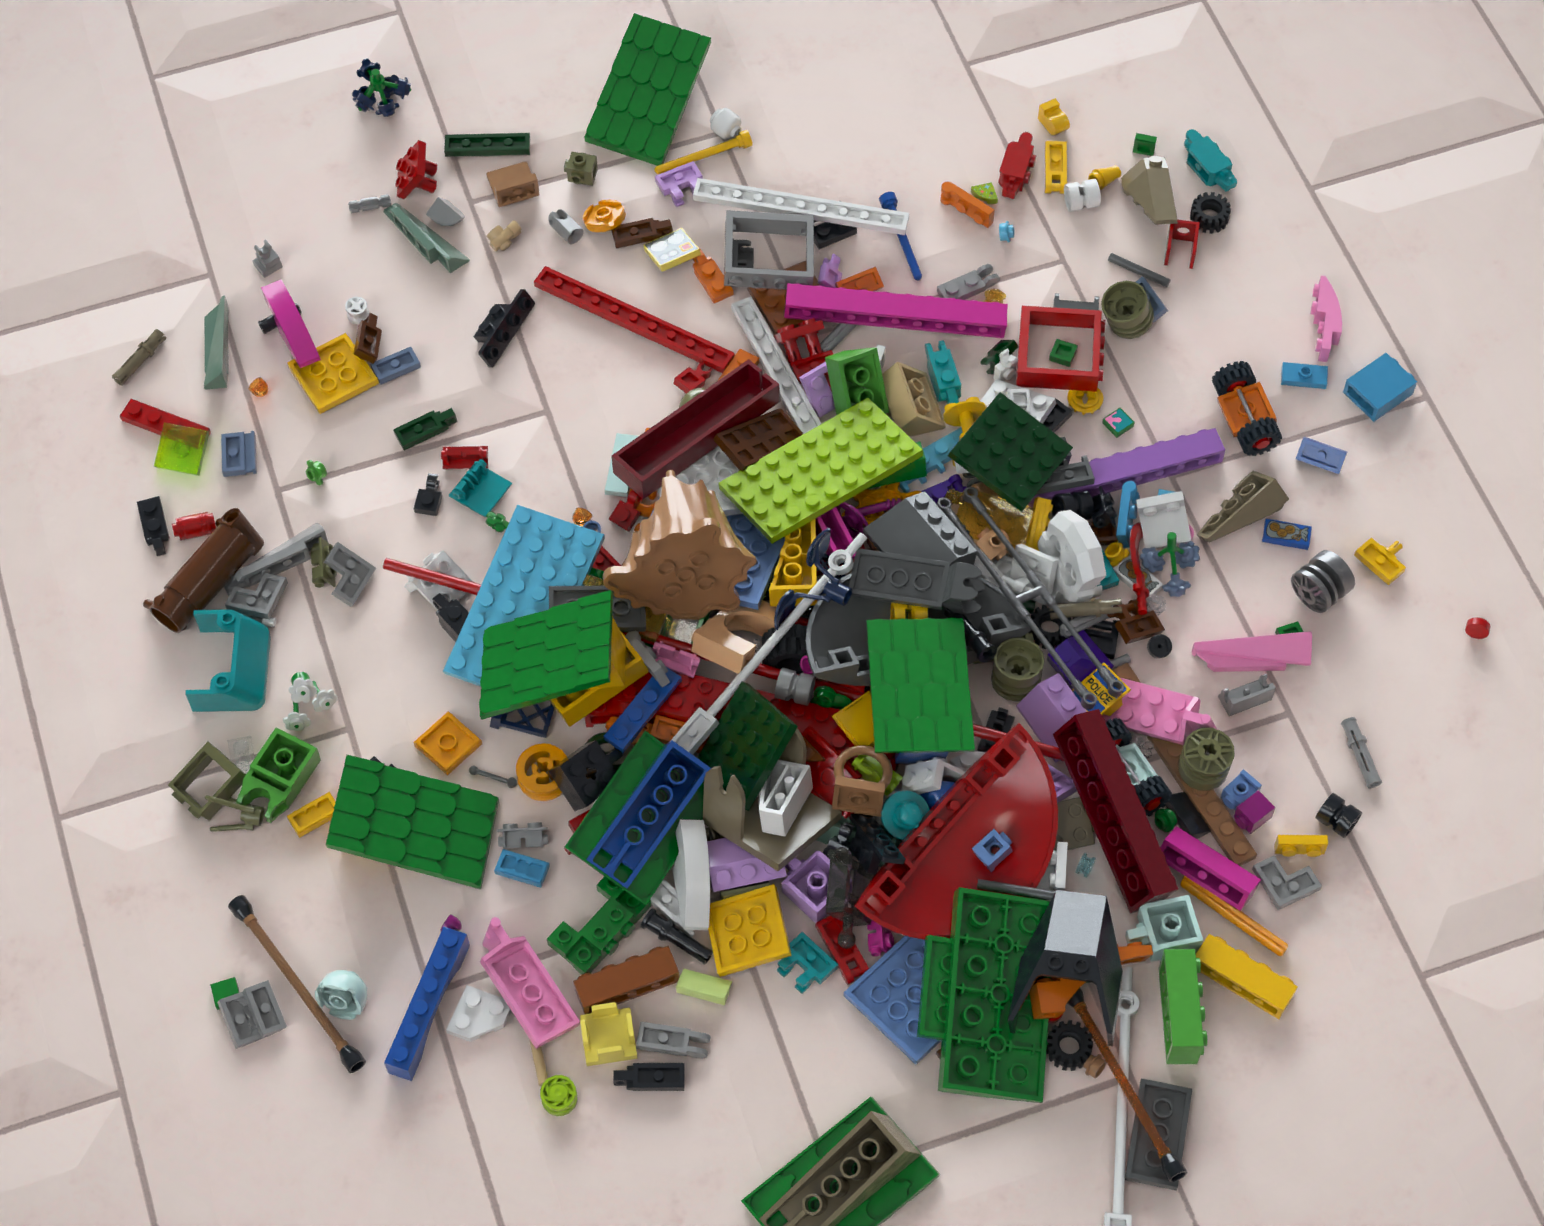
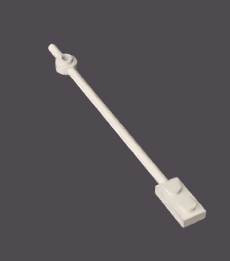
(703, 722)
(1117, 1218)

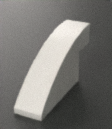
(692, 875)

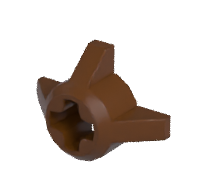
(812, 754)

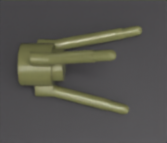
(250, 814)

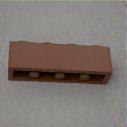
(628, 979)

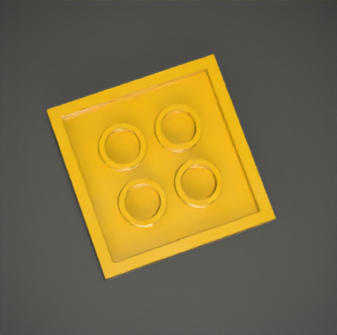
(335, 376)
(748, 930)

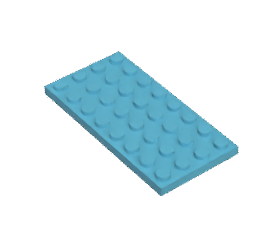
(530, 558)

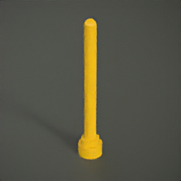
(743, 140)

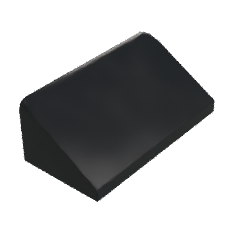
(1187, 815)

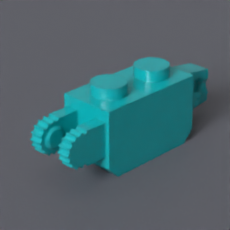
(1209, 161)
(943, 373)

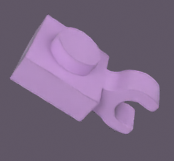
(829, 272)

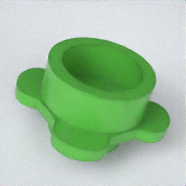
(316, 471)

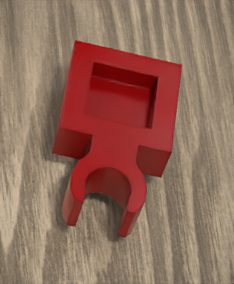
(692, 379)

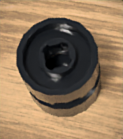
(1078, 502)
(1337, 814)

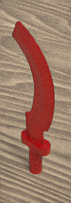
(1139, 587)

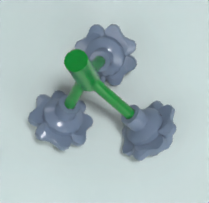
(1186, 556)

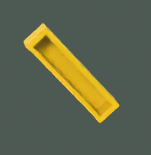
(1039, 521)

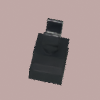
(842, 839)

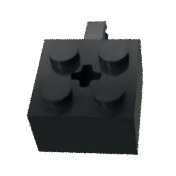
(585, 774)

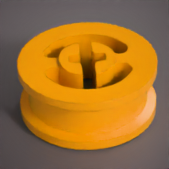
(538, 784)

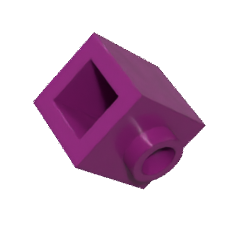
(1254, 812)

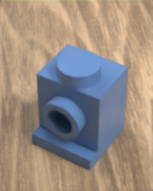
(1245, 784)
(984, 847)

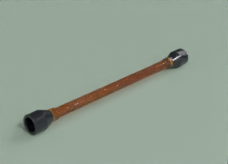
(1171, 1165)

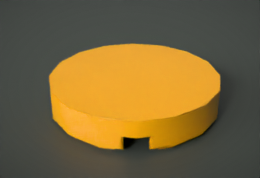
(604, 216)

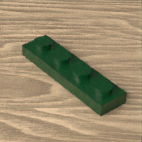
(487, 144)

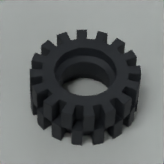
(1212, 203)
(1042, 615)
(1074, 1031)

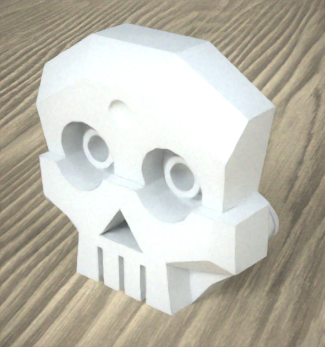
(1078, 556)

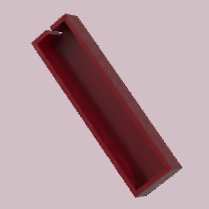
(690, 429)

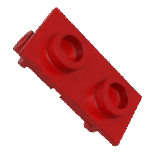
(463, 456)

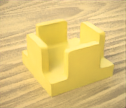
(608, 1034)

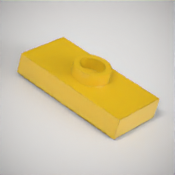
(312, 815)

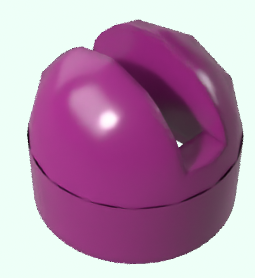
(452, 923)

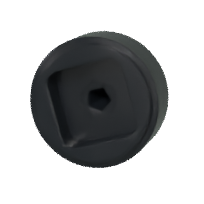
(1159, 646)

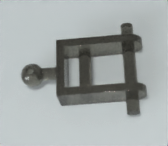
(839, 895)

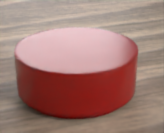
(1477, 628)

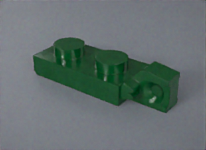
(424, 428)

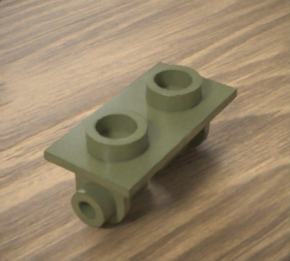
(322, 573)

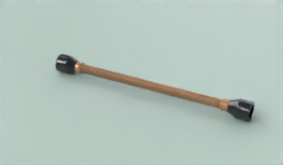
(350, 1057)

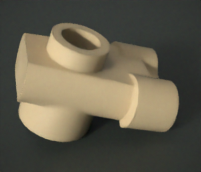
(501, 238)

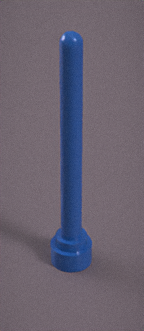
(889, 201)

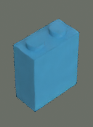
(1380, 386)

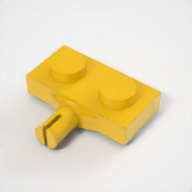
(1381, 559)

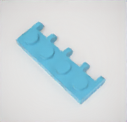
(936, 456)

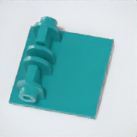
(480, 488)

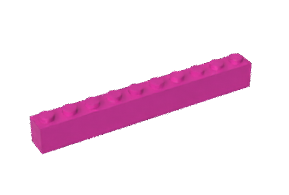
(896, 310)

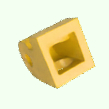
(1052, 117)

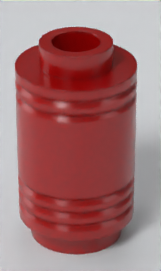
(194, 526)

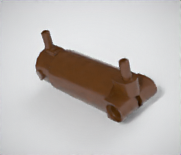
(206, 571)

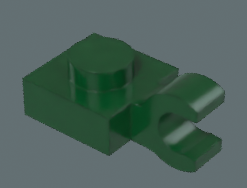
(993, 355)

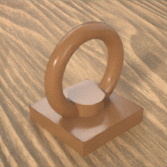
(858, 794)

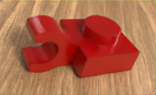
(625, 513)

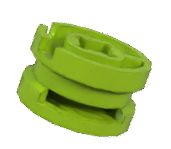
(558, 1095)

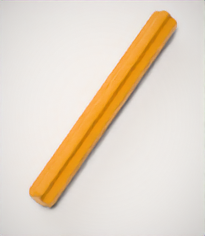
(1236, 917)

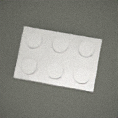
(1040, 404)

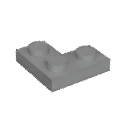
(355, 573)
(259, 602)
(1285, 888)

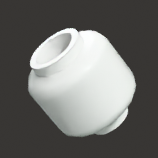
(725, 123)

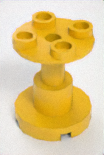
(963, 414)

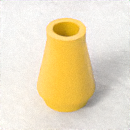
(1105, 175)

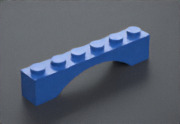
(413, 1032)

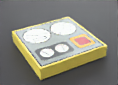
(672, 249)

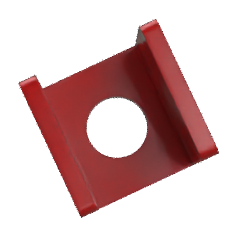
(1191, 236)

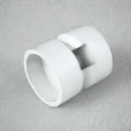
(1082, 195)

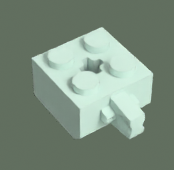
(1155, 918)

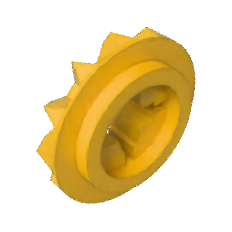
(1094, 401)

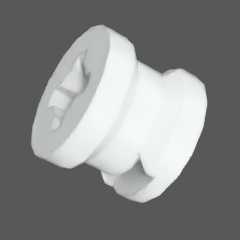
(356, 304)

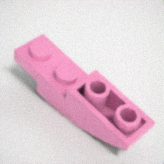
(1327, 316)

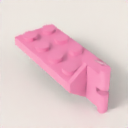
(1160, 713)
(526, 986)

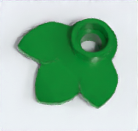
(827, 697)

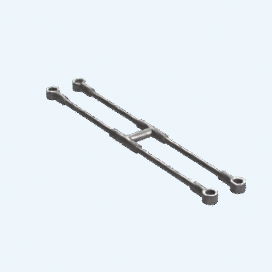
(1038, 590)

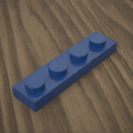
(640, 711)

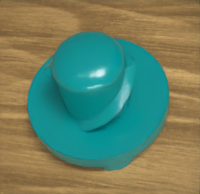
(903, 813)

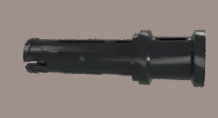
(975, 639)
(667, 931)

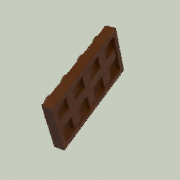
(757, 438)

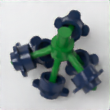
(385, 86)

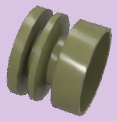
(1126, 299)
(1017, 668)
(1206, 771)

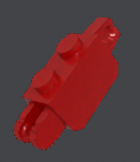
(1016, 165)

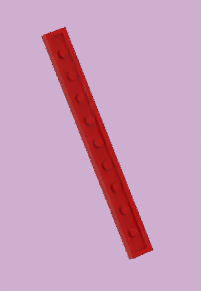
(634, 319)

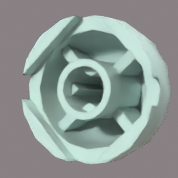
(342, 993)

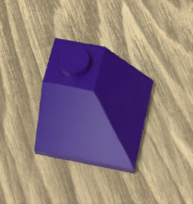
(1077, 659)

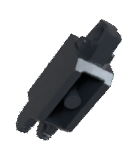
(450, 615)

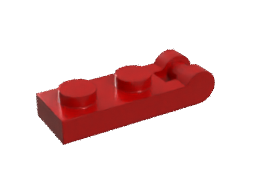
(829, 930)

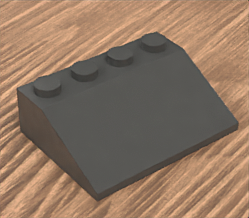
(920, 530)

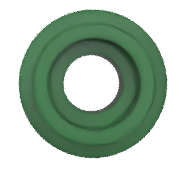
(1165, 820)

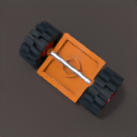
(1246, 408)

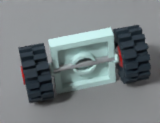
(1149, 786)

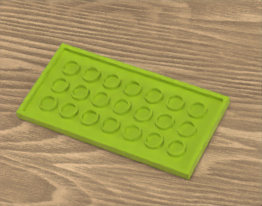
(820, 470)

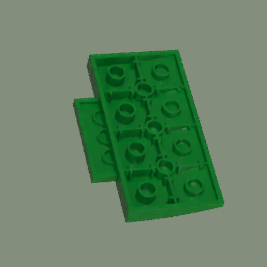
(970, 995)

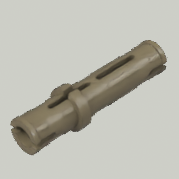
(138, 357)
(1089, 608)

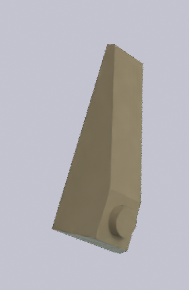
(1152, 189)

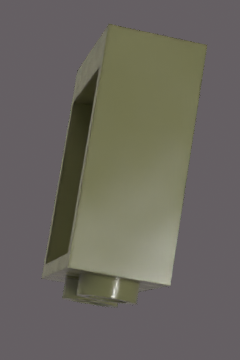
(194, 769)

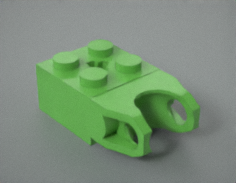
(279, 772)

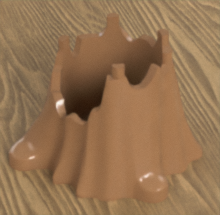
(682, 556)

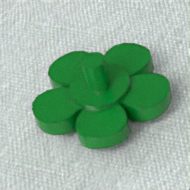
(496, 521)

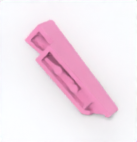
(1256, 653)

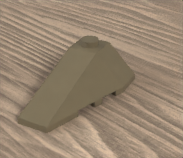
(1252, 500)

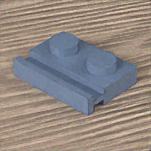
(238, 453)

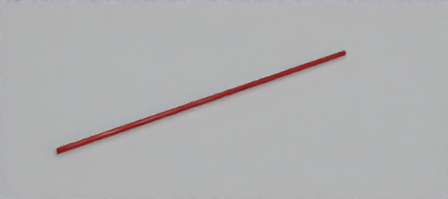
(762, 669)

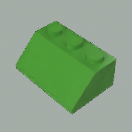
(855, 377)

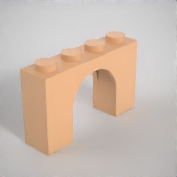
(721, 646)

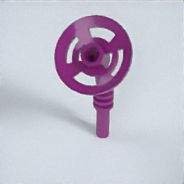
(855, 517)

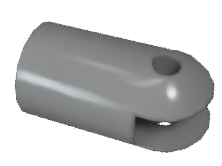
(565, 226)

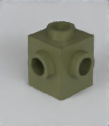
(581, 168)

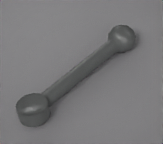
(511, 782)

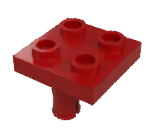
(413, 169)
(807, 329)

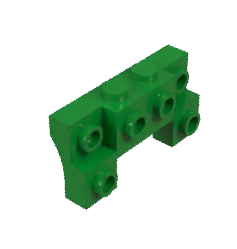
(602, 932)

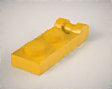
(1055, 166)

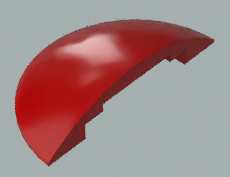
(1001, 791)

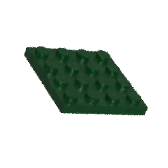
(1010, 451)
(748, 741)

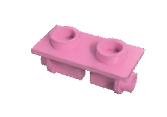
(677, 661)

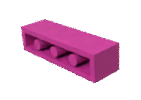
(1209, 868)

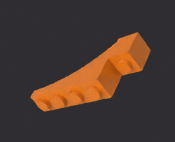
(1052, 994)

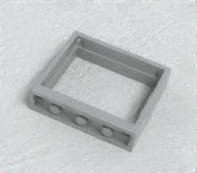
(771, 224)

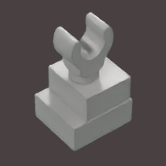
(267, 260)

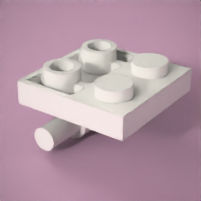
(1042, 565)

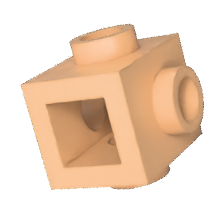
(991, 544)

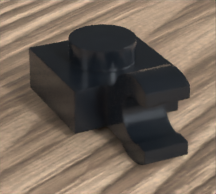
(429, 500)

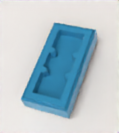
(1304, 375)
(522, 868)

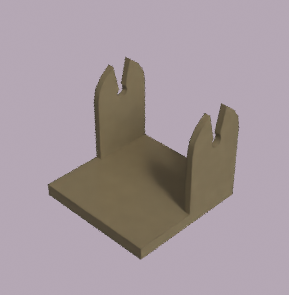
(727, 815)

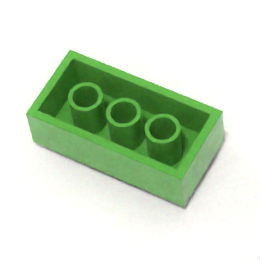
(1181, 1006)

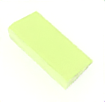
(703, 986)

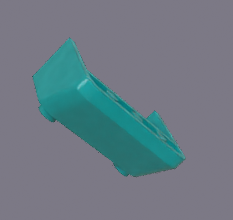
(246, 683)

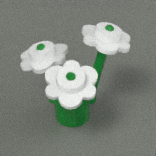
(302, 690)

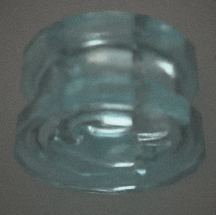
(1085, 865)

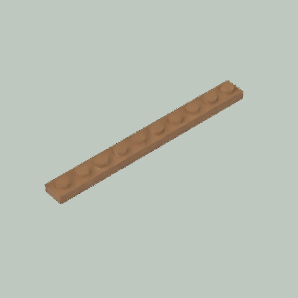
(1206, 802)

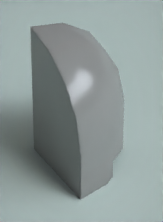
(445, 213)

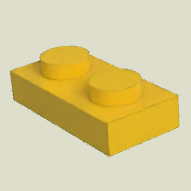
(1301, 844)

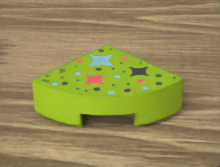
(985, 192)

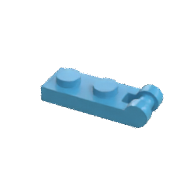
(1127, 512)

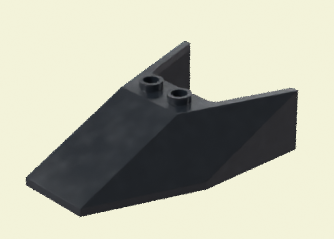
(1076, 944)

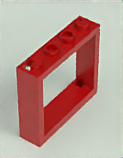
(1060, 378)

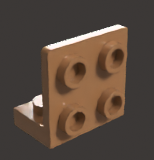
(513, 184)

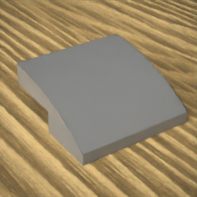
(252, 1014)

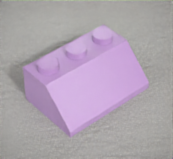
(1049, 708)
(735, 867)

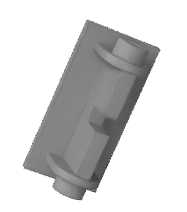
(512, 835)

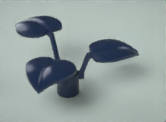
(833, 589)

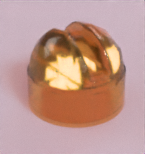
(258, 387)
(581, 516)

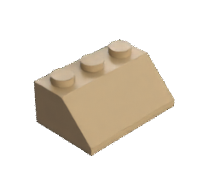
(912, 400)

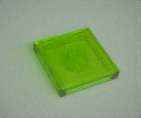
(181, 449)

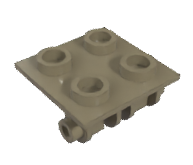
(1073, 824)

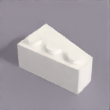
(784, 796)

